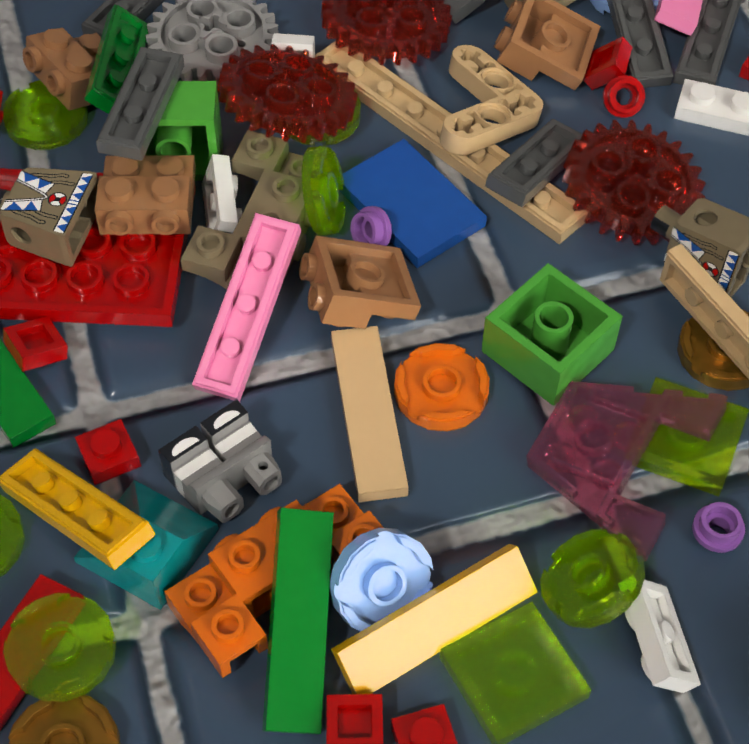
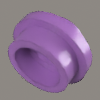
(371, 226)
(720, 515)

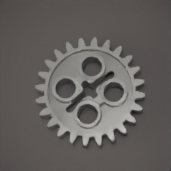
(210, 33)

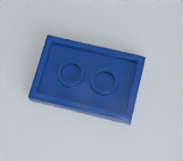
(420, 202)

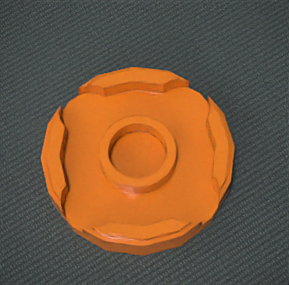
(441, 387)

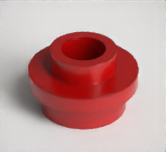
(636, 100)

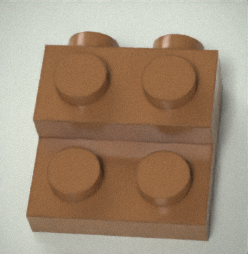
(546, 40)
(62, 63)
(146, 195)
(357, 281)

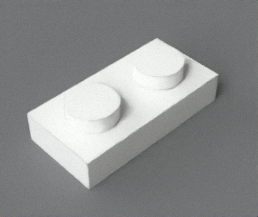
(714, 107)
(219, 195)
(661, 640)

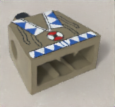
(49, 212)
(712, 236)

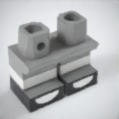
(219, 461)

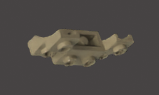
(276, 195)

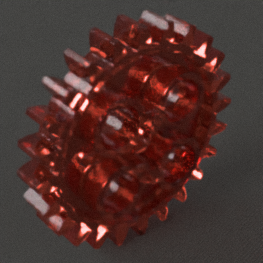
(387, 27)
(287, 93)
(628, 177)

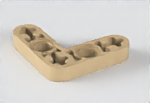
(511, 105)

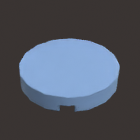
(378, 576)

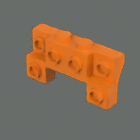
(236, 586)

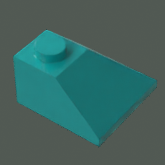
(166, 556)

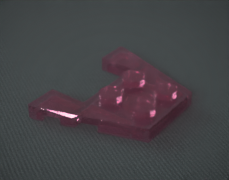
(599, 439)

